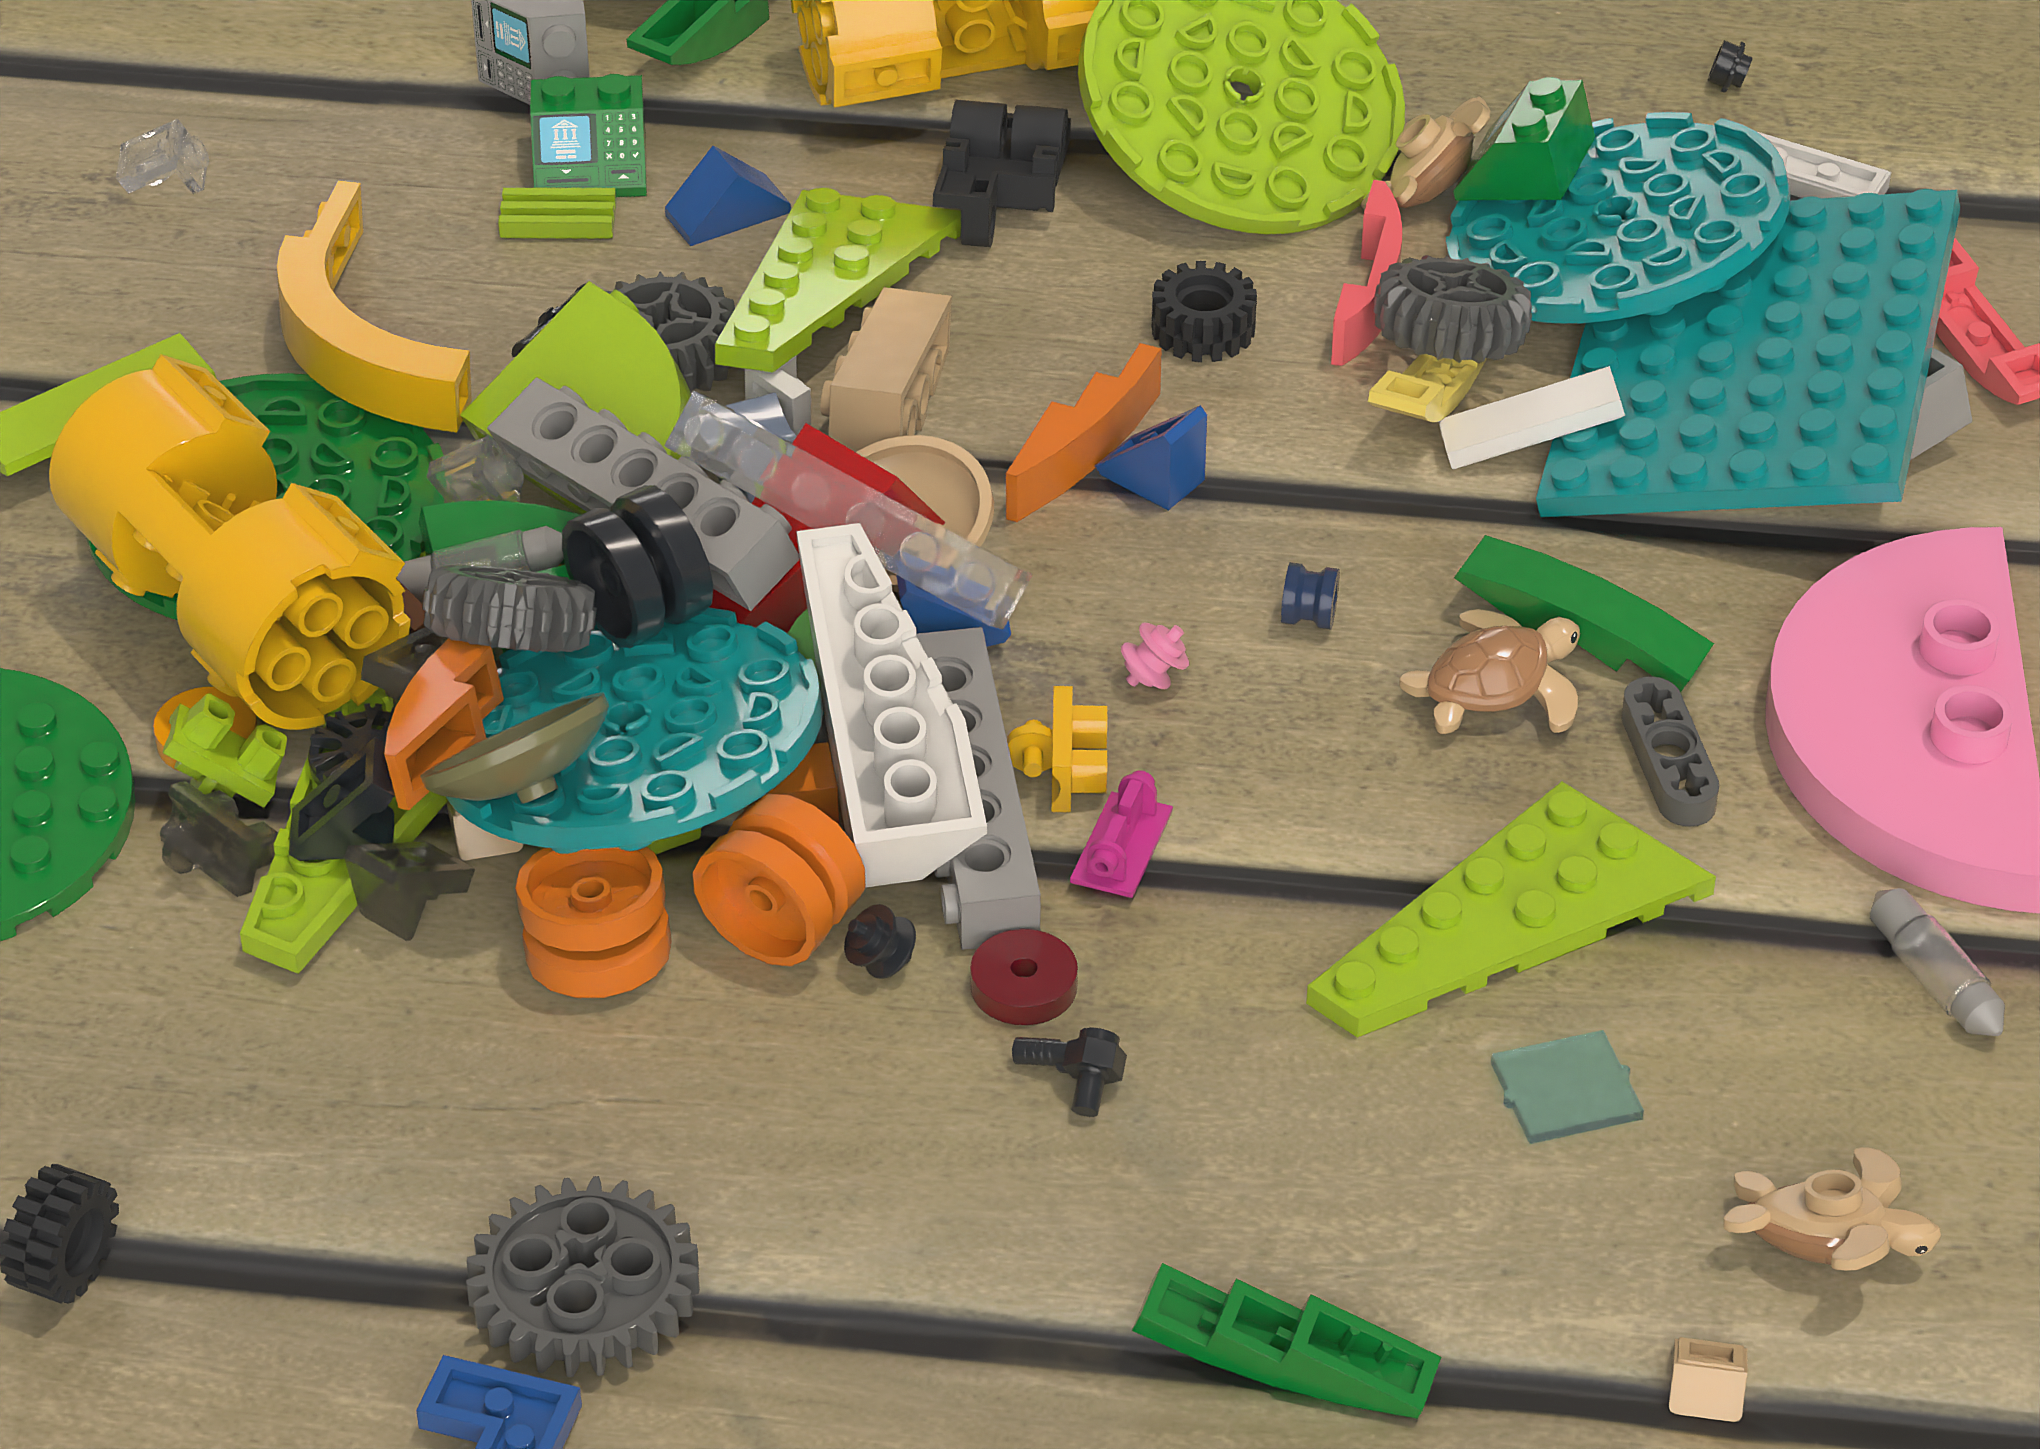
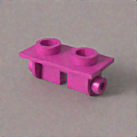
(1123, 837)

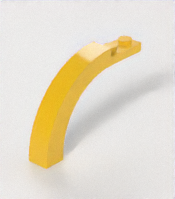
(349, 355)

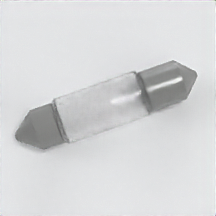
(517, 550)
(1938, 962)

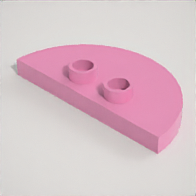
(1911, 716)

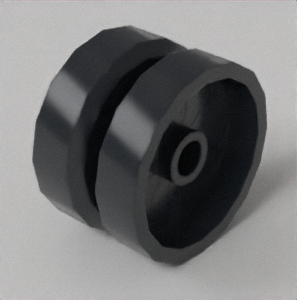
(640, 564)

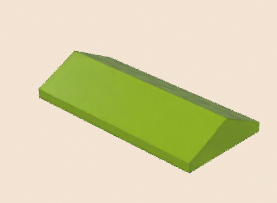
(34, 425)

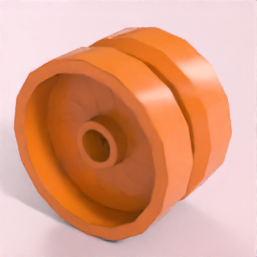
(779, 879)
(593, 920)

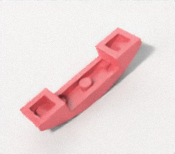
(1381, 242)
(1981, 337)

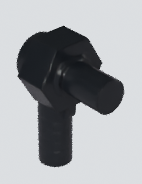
(1091, 1059)

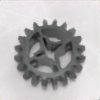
(1452, 308)
(687, 319)
(509, 608)

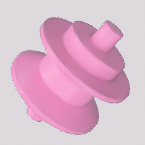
(1155, 655)

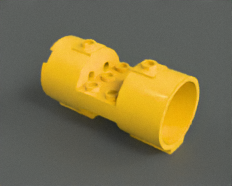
(907, 46)
(185, 503)

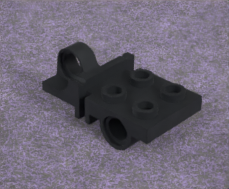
(1000, 163)

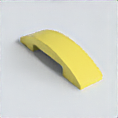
(1426, 388)

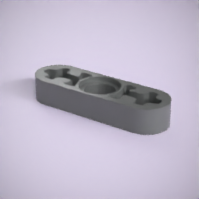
(1666, 772)

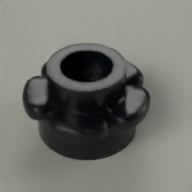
(1730, 66)

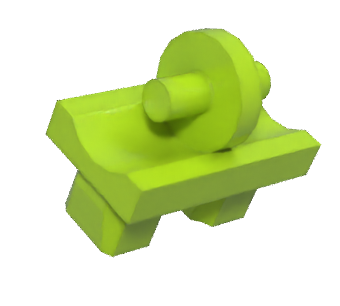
(220, 757)

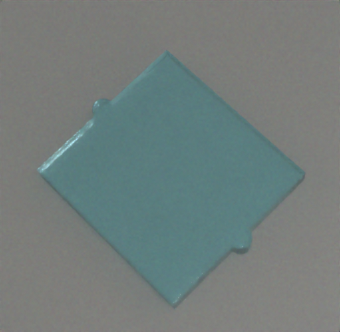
(1566, 1086)

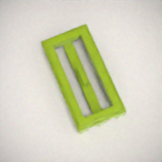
(557, 213)

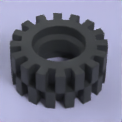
(1203, 311)
(59, 1233)

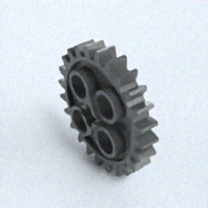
(583, 1276)

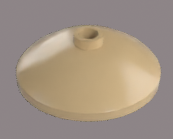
(942, 478)

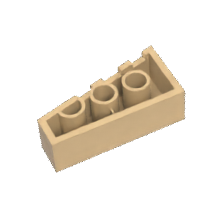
(889, 369)

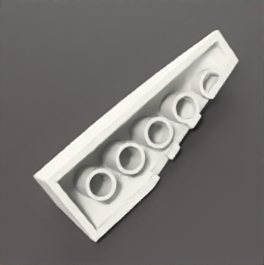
(890, 725)

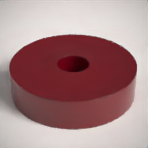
(1027, 1000)

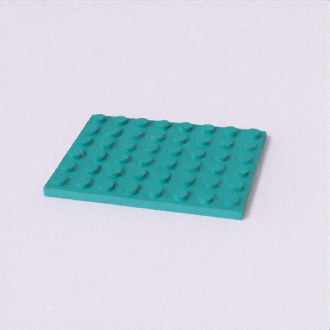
(1778, 384)

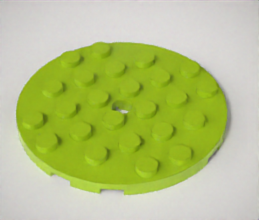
(1259, 165)

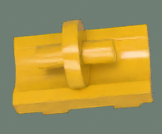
(1039, 748)

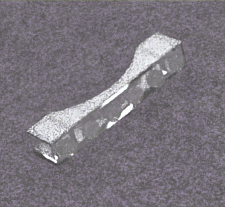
(828, 497)

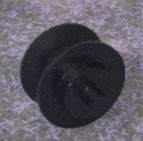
(879, 941)

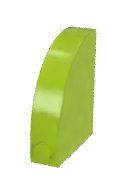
(603, 355)

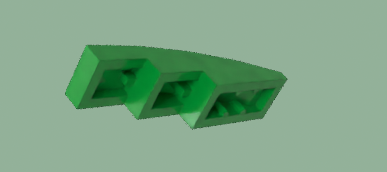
(1610, 619)
(1300, 1350)

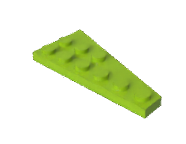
(821, 262)
(309, 900)
(1514, 902)

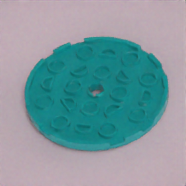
(1643, 223)
(708, 722)

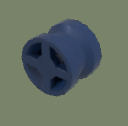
(1310, 595)

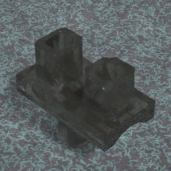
(210, 837)

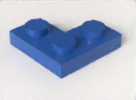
(498, 1406)

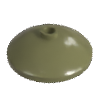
(522, 755)

